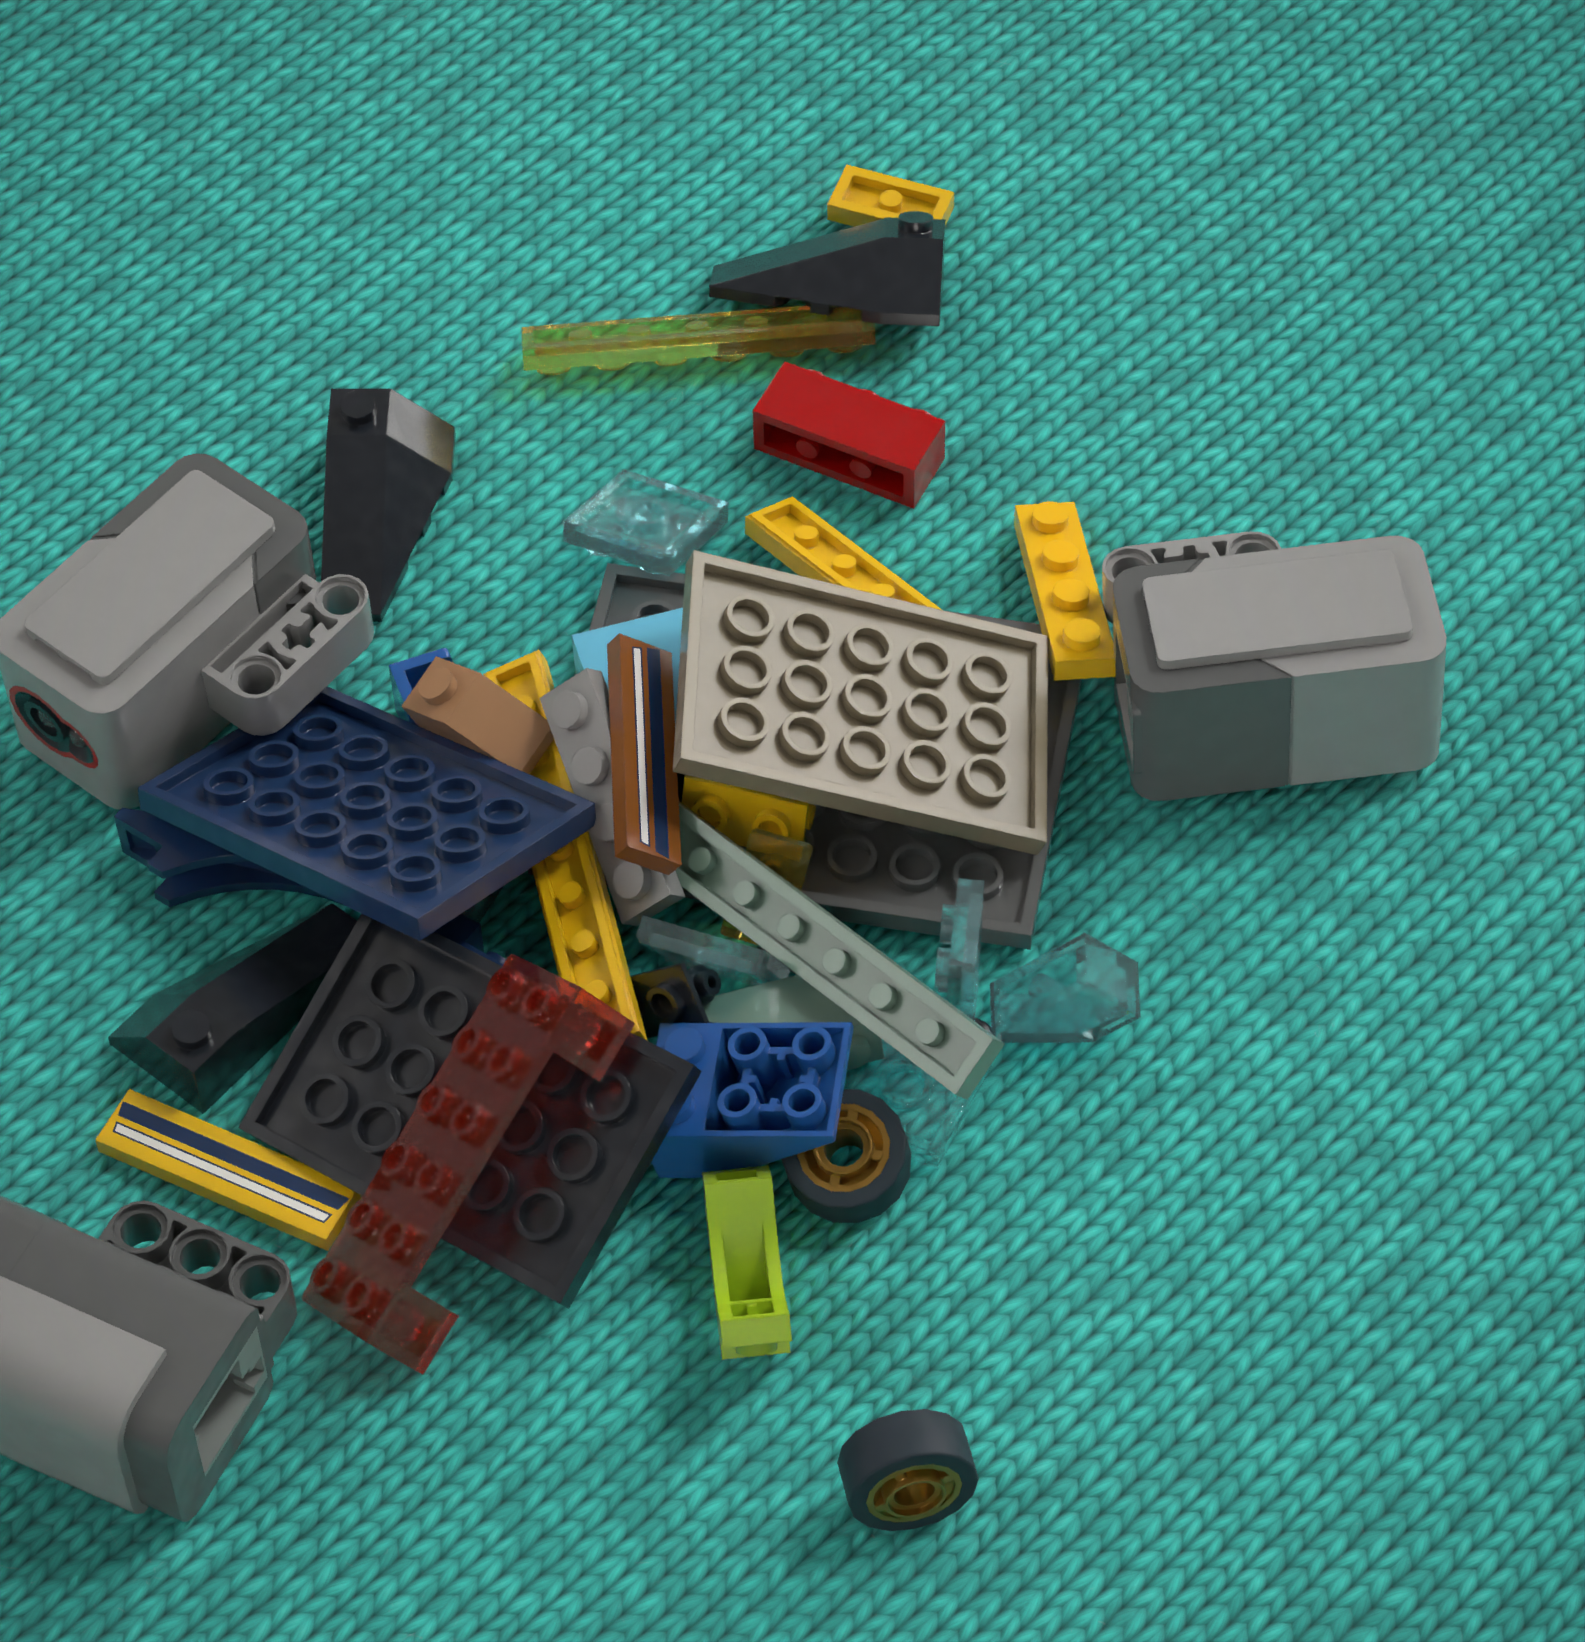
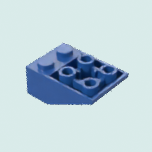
(759, 1093)

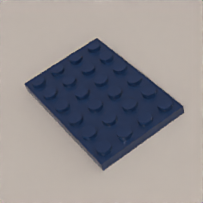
(370, 811)

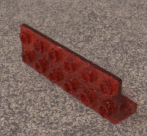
(445, 1147)

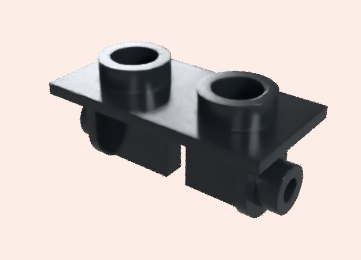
(674, 995)

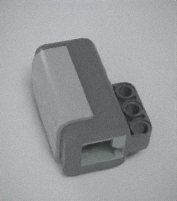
(129, 1362)

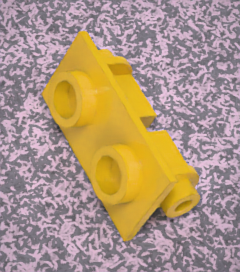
(740, 810)

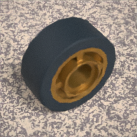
(870, 1183)
(907, 1470)

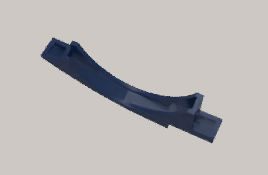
(202, 869)

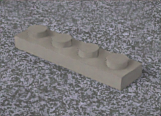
(581, 731)

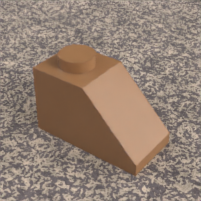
(478, 715)

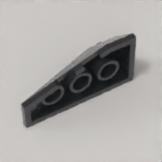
(879, 267)
(380, 486)
(230, 1014)

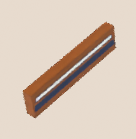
(643, 755)

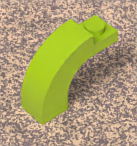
(746, 1263)

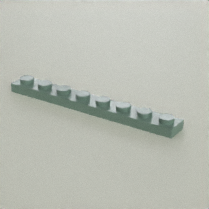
(833, 958)

